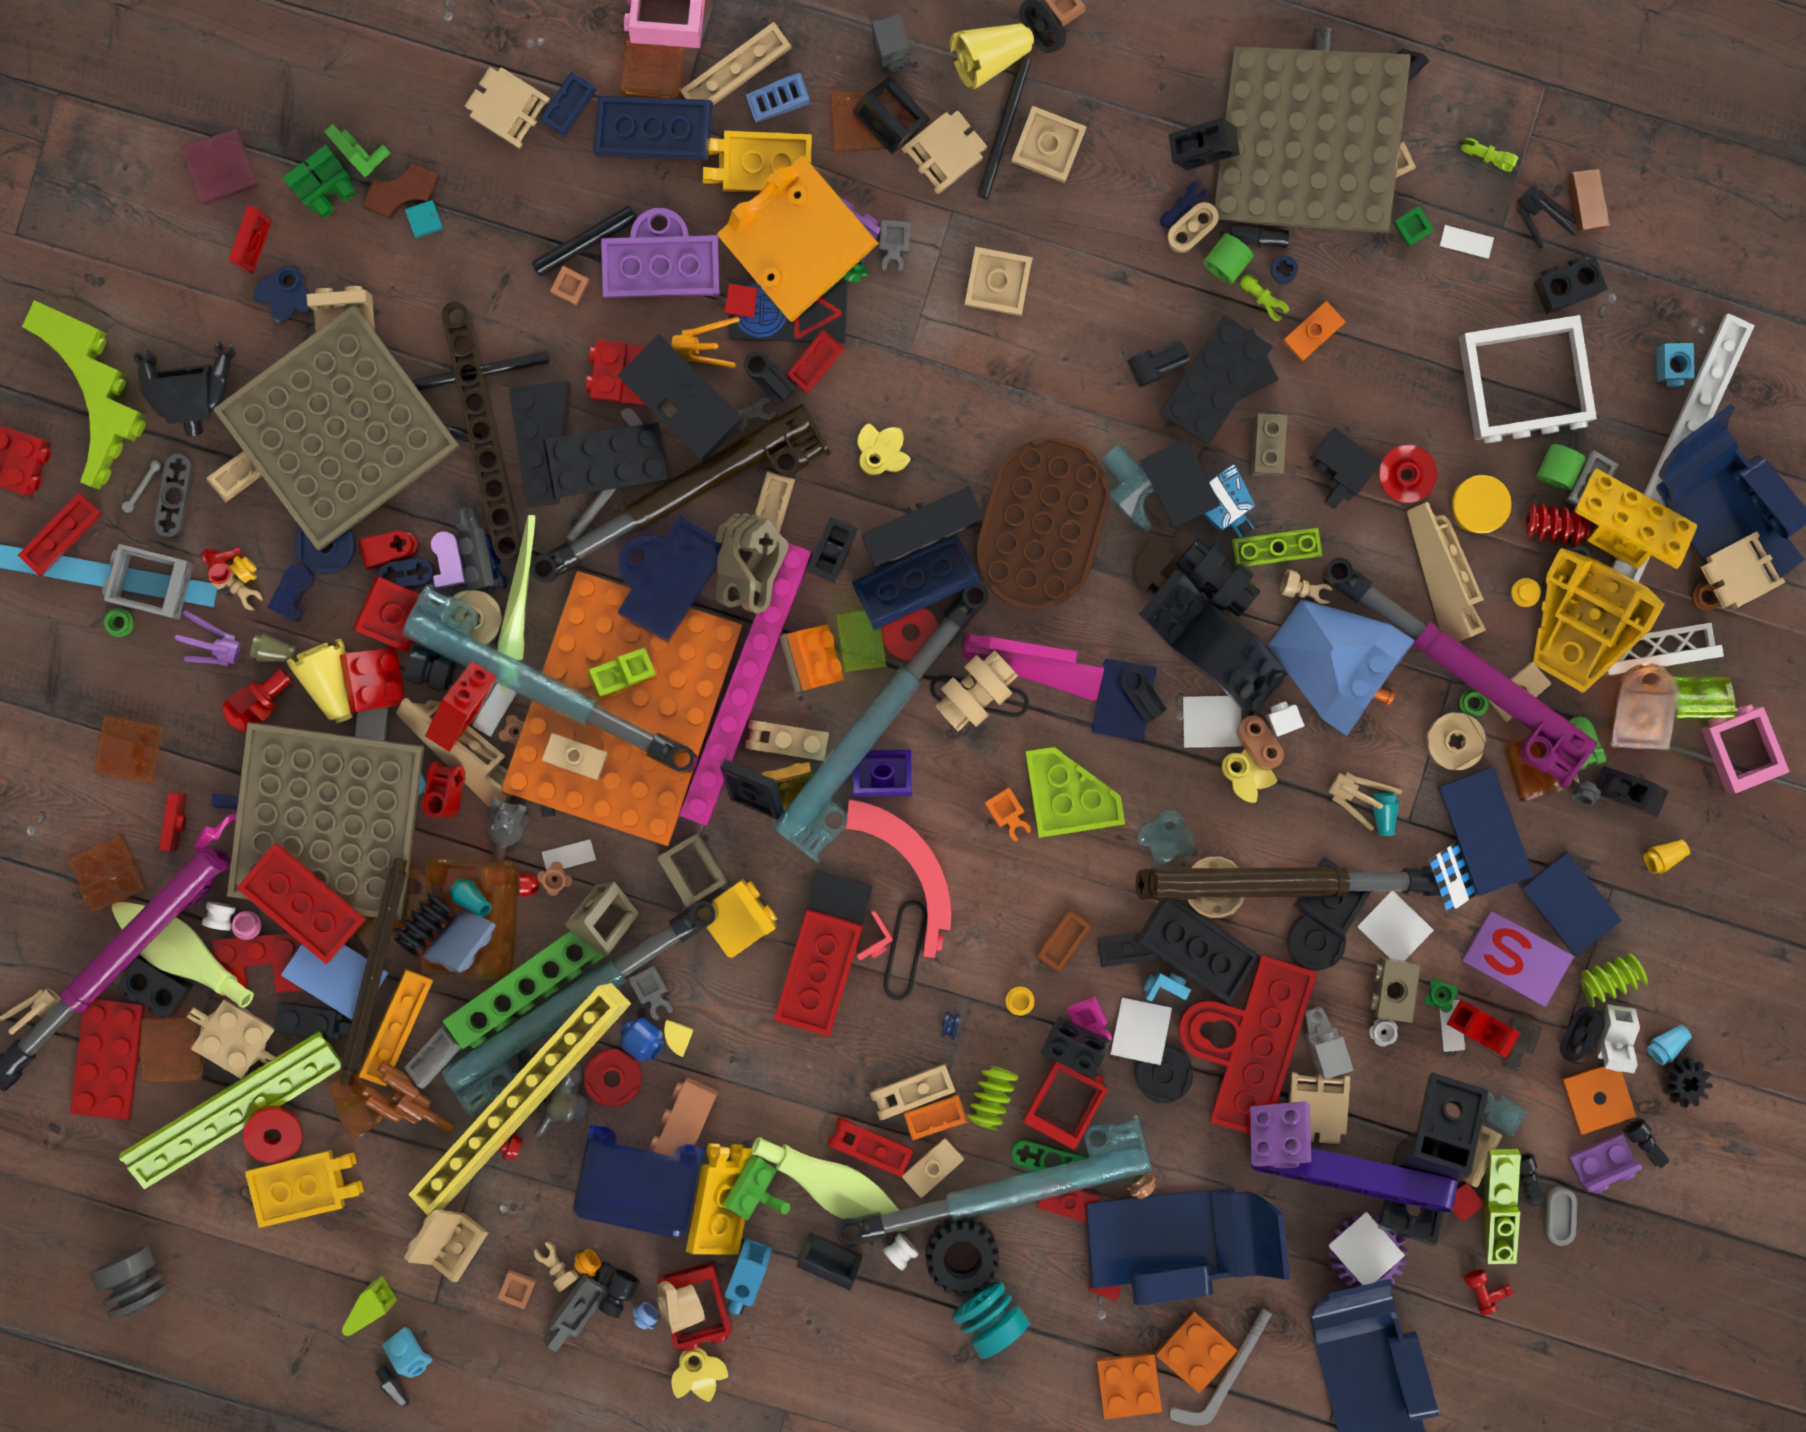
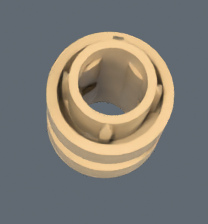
(968, 698)

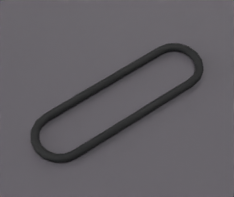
(986, 709)
(916, 957)

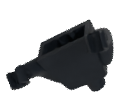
(185, 393)

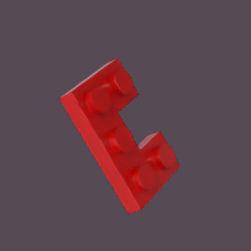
(262, 950)

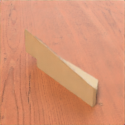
(1446, 574)
(472, 752)

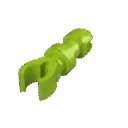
(1501, 159)
(1263, 296)

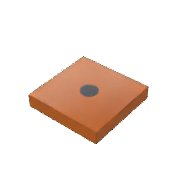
(1598, 1098)

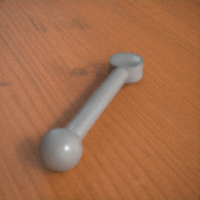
(129, 506)

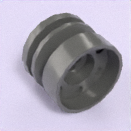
(129, 1282)

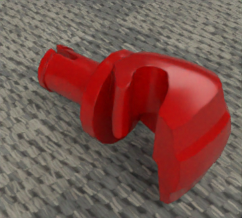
(255, 701)

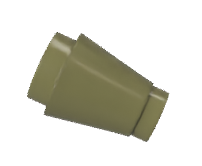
(271, 649)

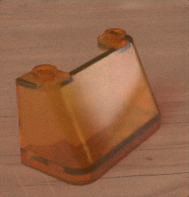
(499, 886)

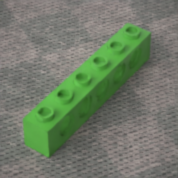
(462, 1023)

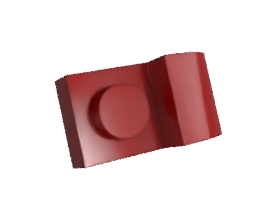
(1483, 1028)

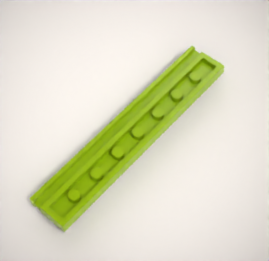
(230, 1109)

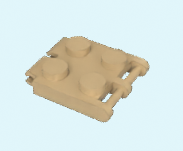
(506, 105)
(946, 150)
(1741, 572)
(1326, 1102)

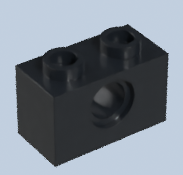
(832, 550)

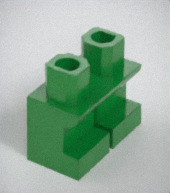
(309, 188)

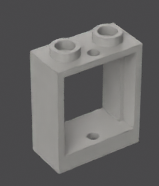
(176, 590)

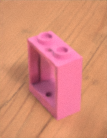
(665, 33)
(1738, 783)

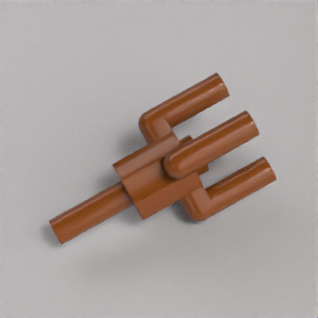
(403, 1100)

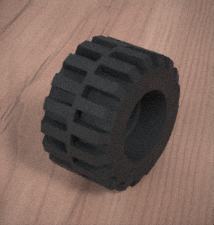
(966, 1280)

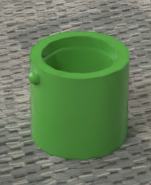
(1228, 258)
(1561, 467)

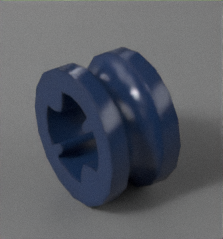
(1289, 262)
(950, 1025)

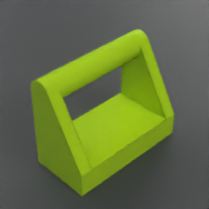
(371, 1305)

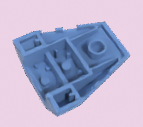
(1337, 659)

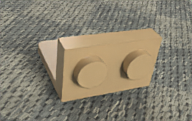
(330, 304)
(446, 1243)

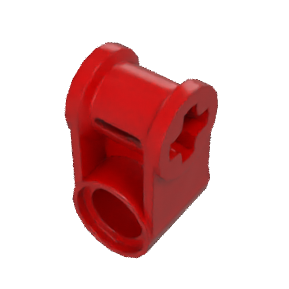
(383, 548)
(443, 789)

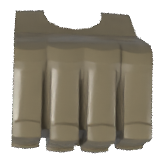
(757, 569)

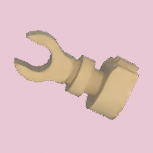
(237, 586)
(1290, 586)
(564, 1278)

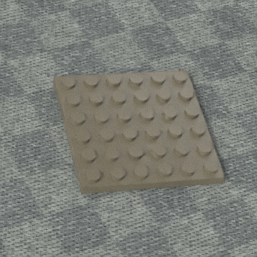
(1313, 138)
(336, 427)
(331, 804)

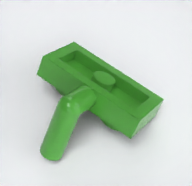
(356, 154)
(751, 1189)

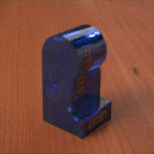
(291, 591)

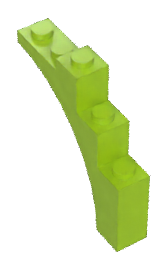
(100, 384)

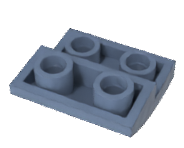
(460, 941)

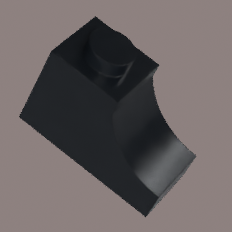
(1631, 791)

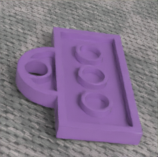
(660, 261)

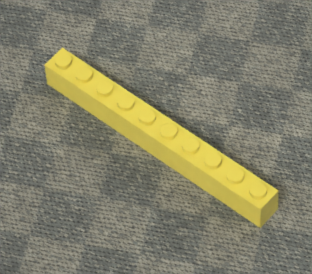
(520, 1098)

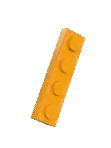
(396, 1024)

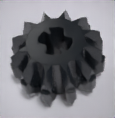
(1695, 1075)

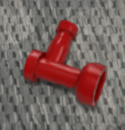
(218, 569)
(1477, 1279)

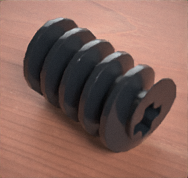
(423, 924)

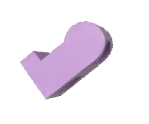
(450, 560)

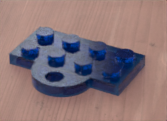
(668, 577)

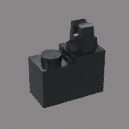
(1347, 464)

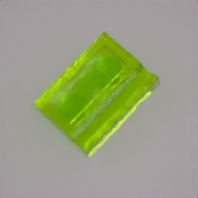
(859, 642)
(1705, 697)

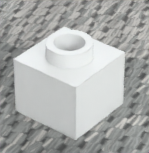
(1284, 719)

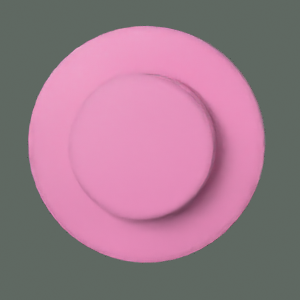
(246, 925)

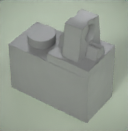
(1326, 1045)

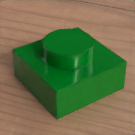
(1413, 226)

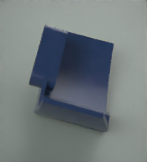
(1731, 496)
(1183, 1241)
(1368, 1364)

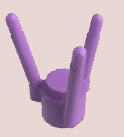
(225, 650)

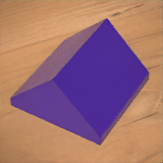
(884, 774)

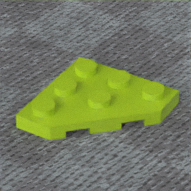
(1069, 796)

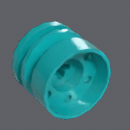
(994, 1323)

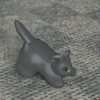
(505, 825)
(565, 1101)

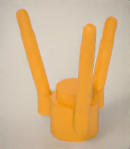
(689, 346)

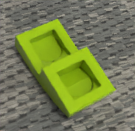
(621, 673)

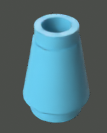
(1668, 1045)

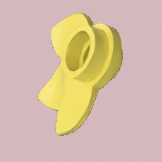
(883, 446)
(1248, 778)
(699, 1377)

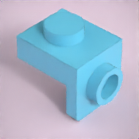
(1173, 984)
(406, 1353)

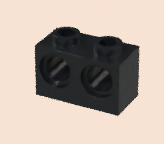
(1204, 144)
(1572, 289)
(156, 982)
(1076, 1047)

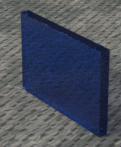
(1114, 710)

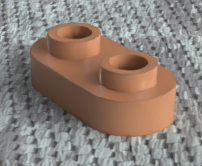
(1258, 743)

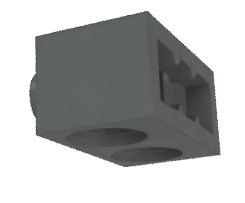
(891, 43)

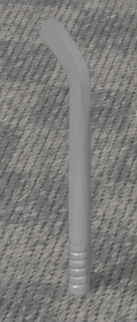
(603, 496)
(1208, 1413)

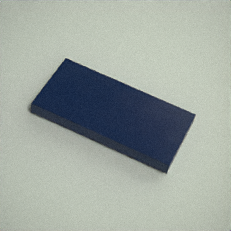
(653, 128)
(915, 581)
(1485, 831)

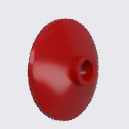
(1422, 471)

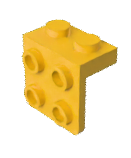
(740, 918)

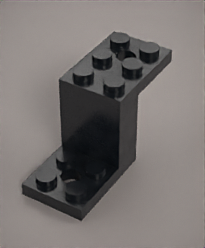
(1213, 643)
(1437, 1147)

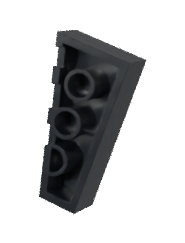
(538, 415)

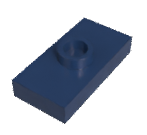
(568, 104)

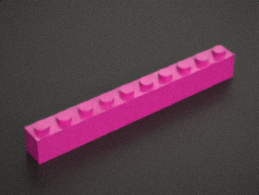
(744, 688)

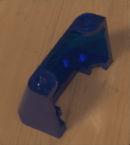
(637, 1185)

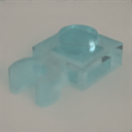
(1504, 1114)

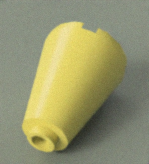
(989, 51)
(323, 679)

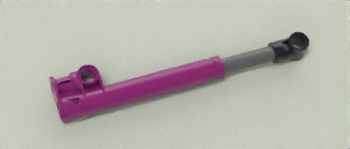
(1561, 743)
(178, 894)

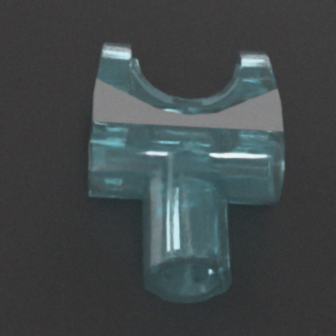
(1133, 486)

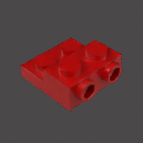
(608, 361)
(22, 461)

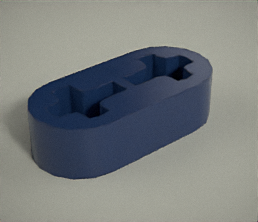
(406, 566)

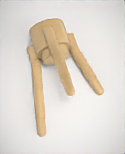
(1344, 788)
(43, 1003)

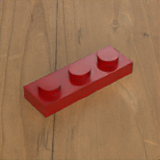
(60, 534)

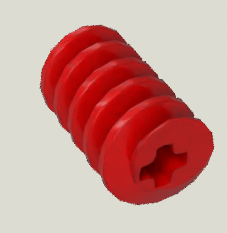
(1556, 523)

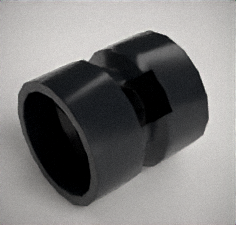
(429, 668)

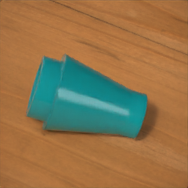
(1387, 815)
(469, 897)

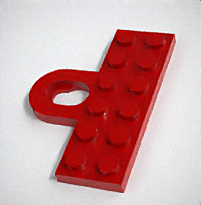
(1262, 1040)

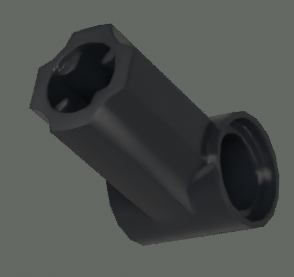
(1152, 365)
(770, 379)
(1142, 695)

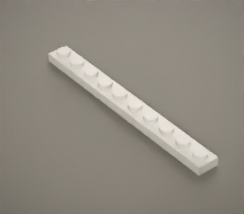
(1700, 403)

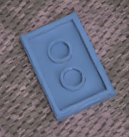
(332, 983)

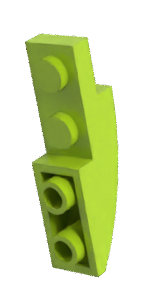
(1500, 1207)

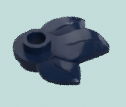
(283, 298)

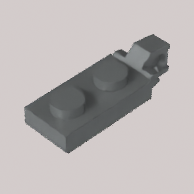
(473, 550)
(574, 1312)

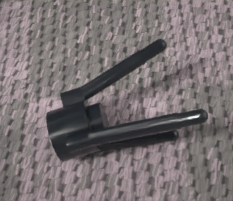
(1533, 202)

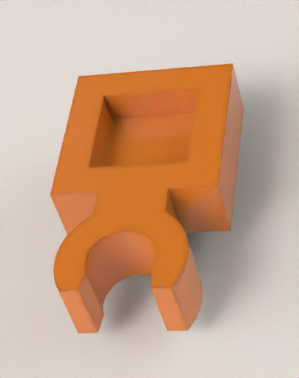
(1005, 810)

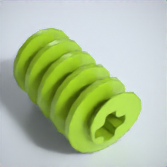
(1612, 977)
(992, 1097)

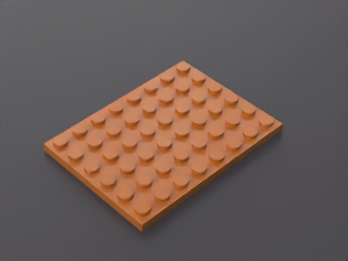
(677, 702)

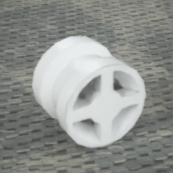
(218, 915)
(900, 1251)

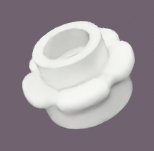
(1391, 1032)

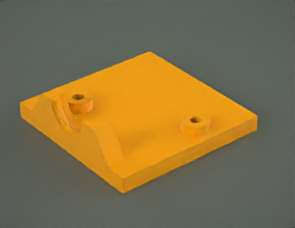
(798, 240)

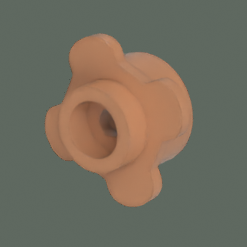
(507, 734)
(551, 886)
(1141, 1185)

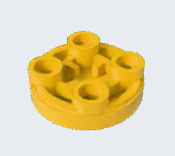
(1481, 504)

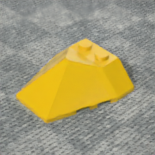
(1590, 619)

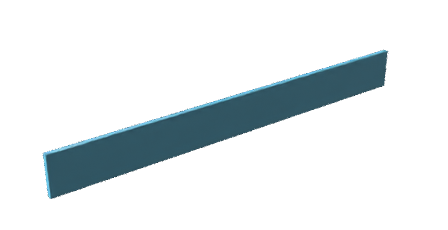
(96, 573)

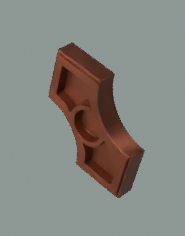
(413, 186)

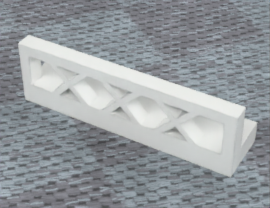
(1675, 657)

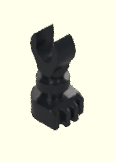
(1640, 1132)
(1528, 1177)

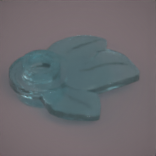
(1167, 842)

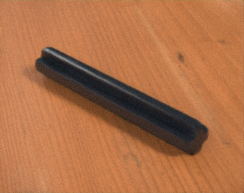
(584, 241)

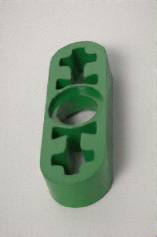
(1033, 1148)

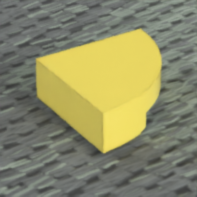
(677, 1036)

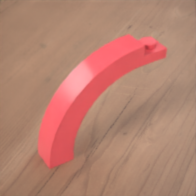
(899, 834)

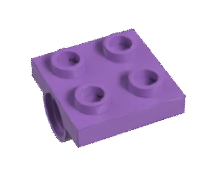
(1280, 1135)

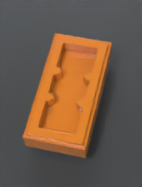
(1314, 331)
(935, 1117)

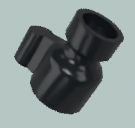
(620, 1288)

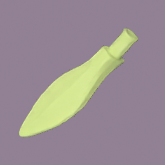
(512, 632)
(184, 954)
(831, 1184)

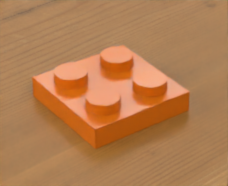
(815, 657)
(1196, 1351)
(1129, 1385)

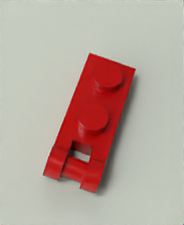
(871, 1147)

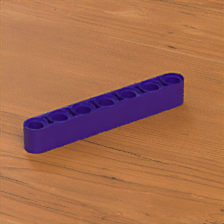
(1372, 1180)

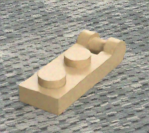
(788, 740)
(913, 1091)

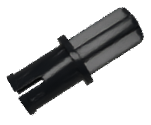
(1261, 236)

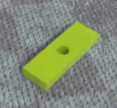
(1294, 544)

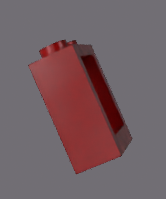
(460, 706)
(1053, 1130)
(715, 1333)

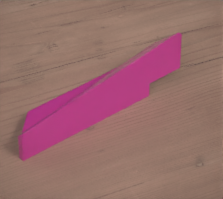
(1040, 664)

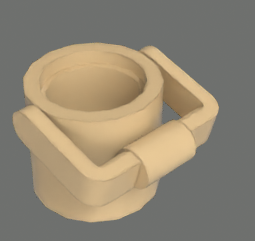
(679, 1307)

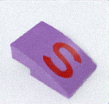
(1517, 958)

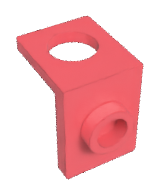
(879, 946)

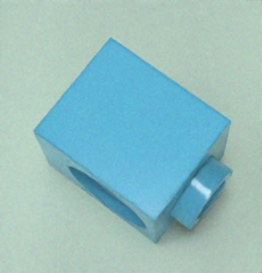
(1683, 354)

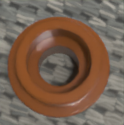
(1697, 599)

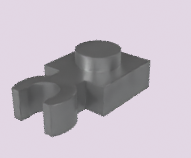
(894, 240)
(649, 987)

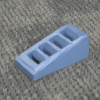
(783, 84)

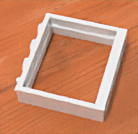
(1529, 330)

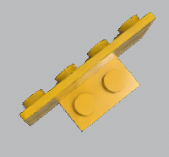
(1632, 523)

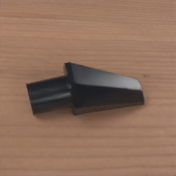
(391, 1387)

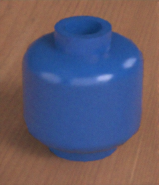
(641, 1039)

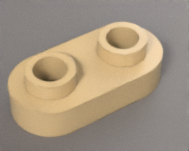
(1192, 228)

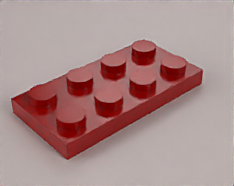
(301, 903)
(818, 972)
(107, 1059)

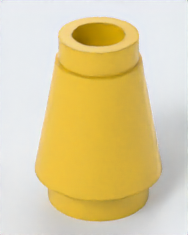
(1665, 856)

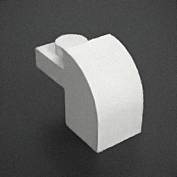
(1618, 1038)

